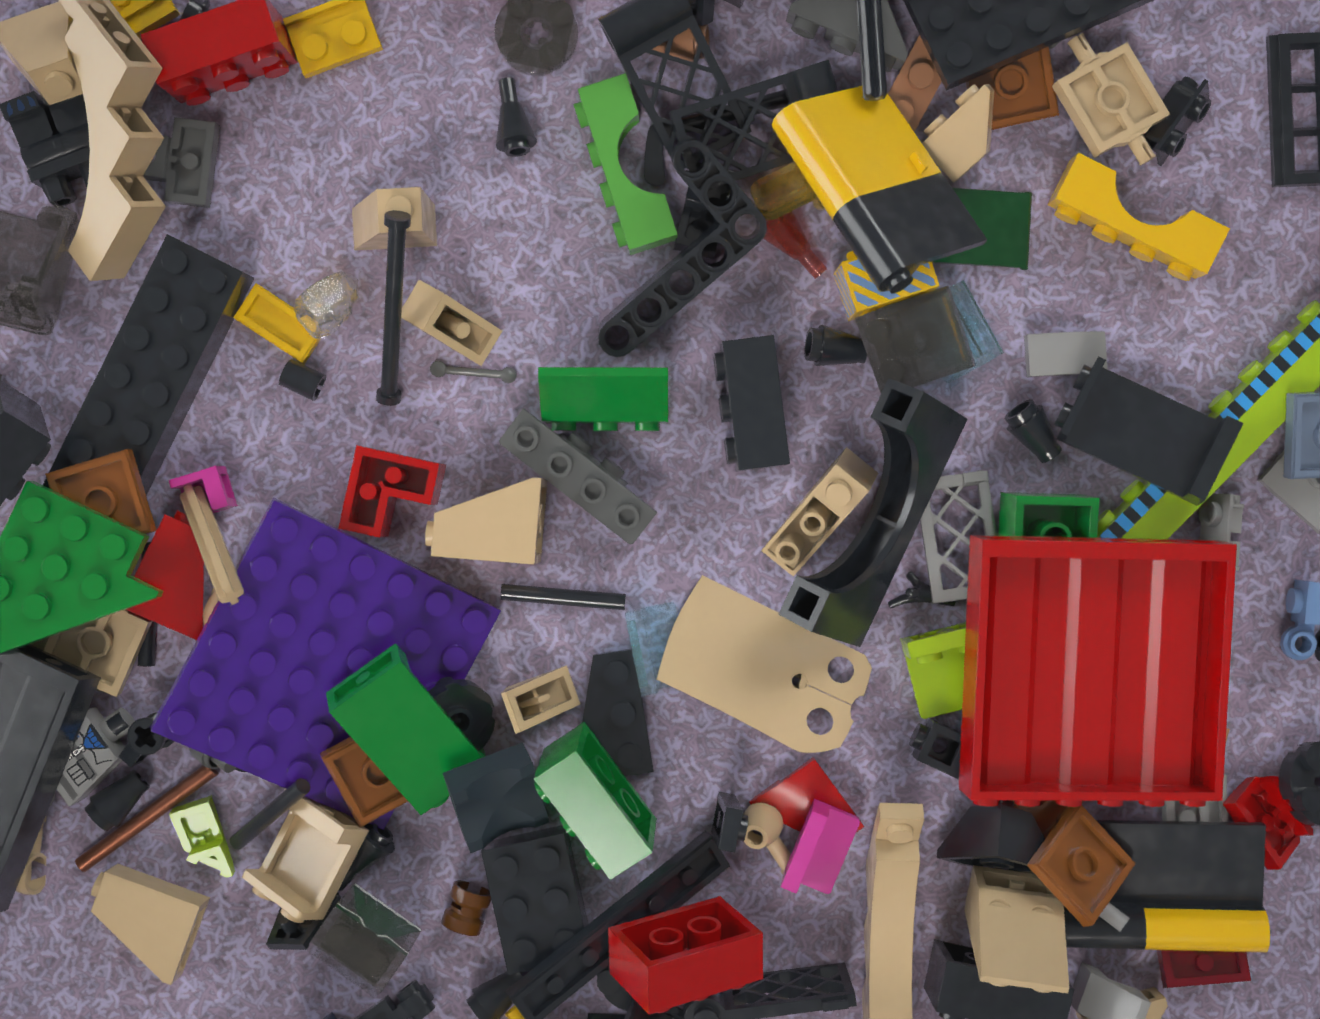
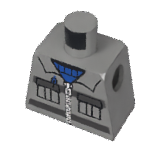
(94, 753)

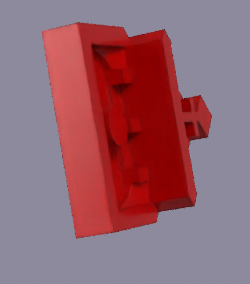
(1261, 801)

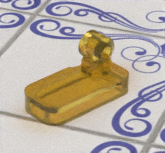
(783, 192)

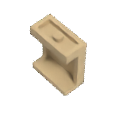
(307, 860)

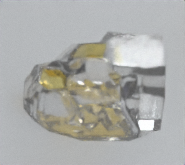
(327, 304)

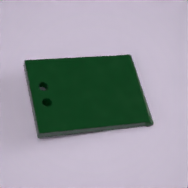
(1005, 223)

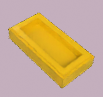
(276, 323)

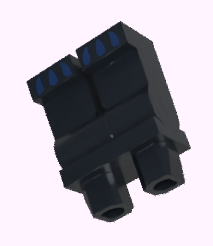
(51, 142)

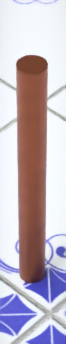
(145, 818)

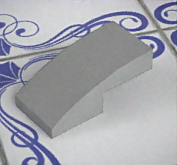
(1063, 352)

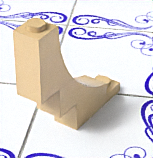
(115, 82)
(891, 900)

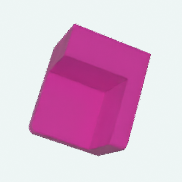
(215, 484)

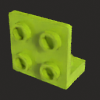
(936, 669)

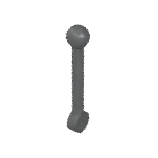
(439, 369)

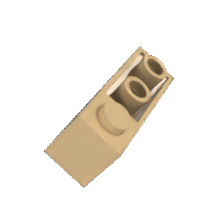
(821, 511)

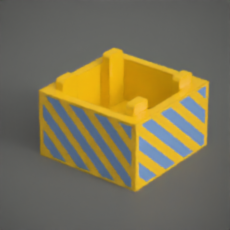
(861, 295)

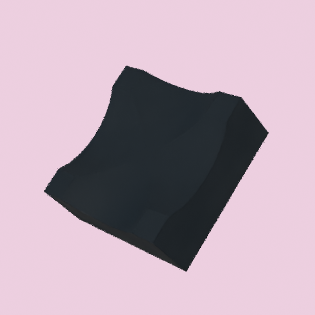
(495, 796)

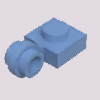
(1304, 606)

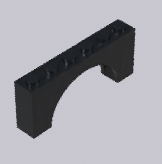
(917, 446)

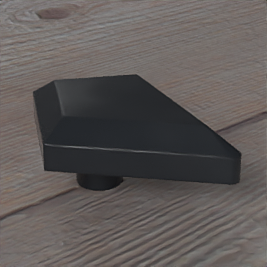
(294, 935)

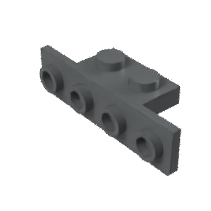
(579, 475)

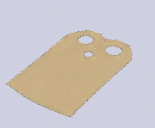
(744, 665)

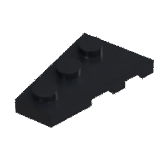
(617, 711)

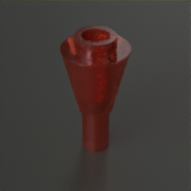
(789, 237)

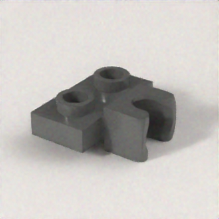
(187, 162)

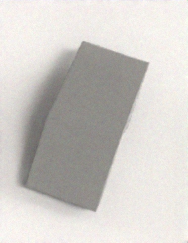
(1106, 999)

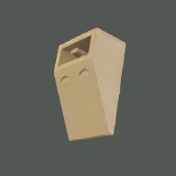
(1016, 930)

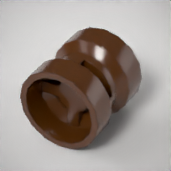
(466, 909)

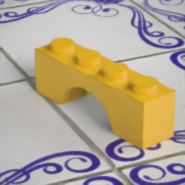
(1090, 196)

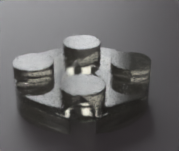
(550, 52)

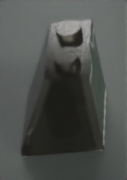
(364, 940)

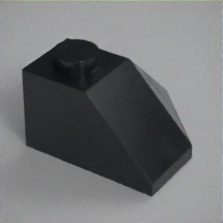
(993, 838)

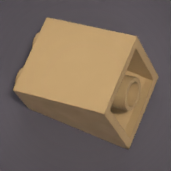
(494, 526)

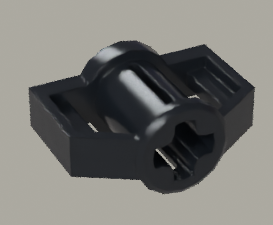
(142, 741)

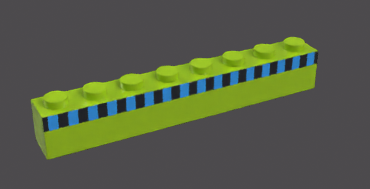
(1256, 402)

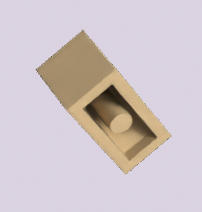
(450, 322)

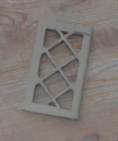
(927, 523)

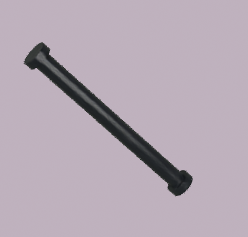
(397, 224)

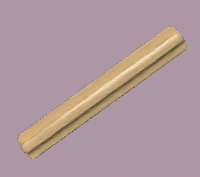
(211, 545)

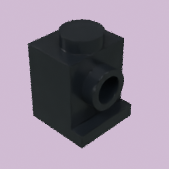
(923, 740)

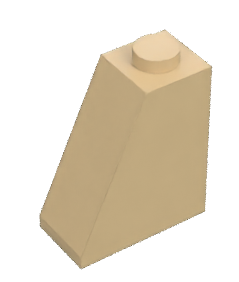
(40, 52)
(368, 218)
(150, 917)

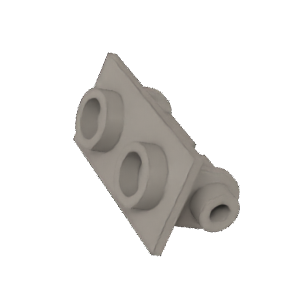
(1220, 517)

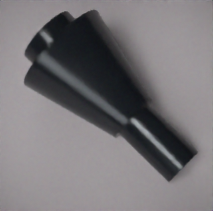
(514, 131)
(374, 848)

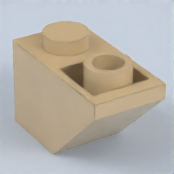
(965, 136)

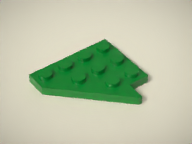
(64, 567)

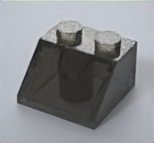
(916, 339)

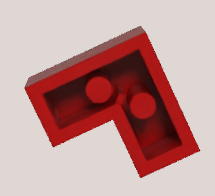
(378, 481)

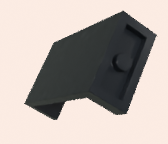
(1146, 433)

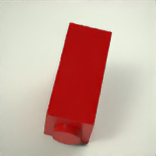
(177, 569)

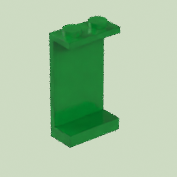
(401, 728)

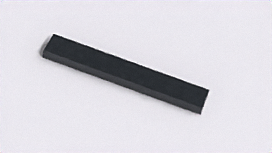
(588, 950)

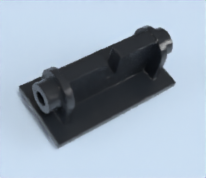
(1185, 106)

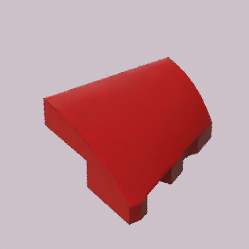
(798, 790)

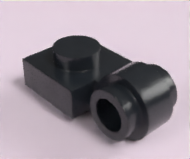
(412, 1003)

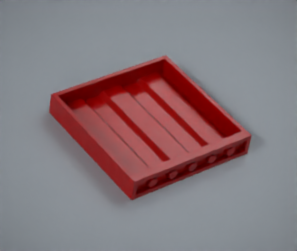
(1096, 670)

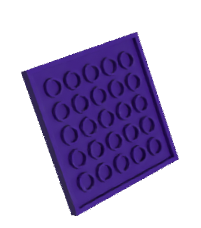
(307, 621)

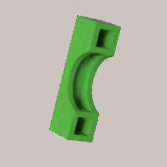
(611, 114)

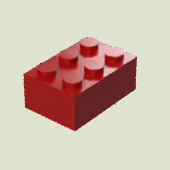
(220, 50)
(685, 954)

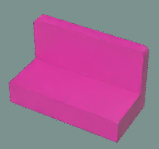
(820, 848)

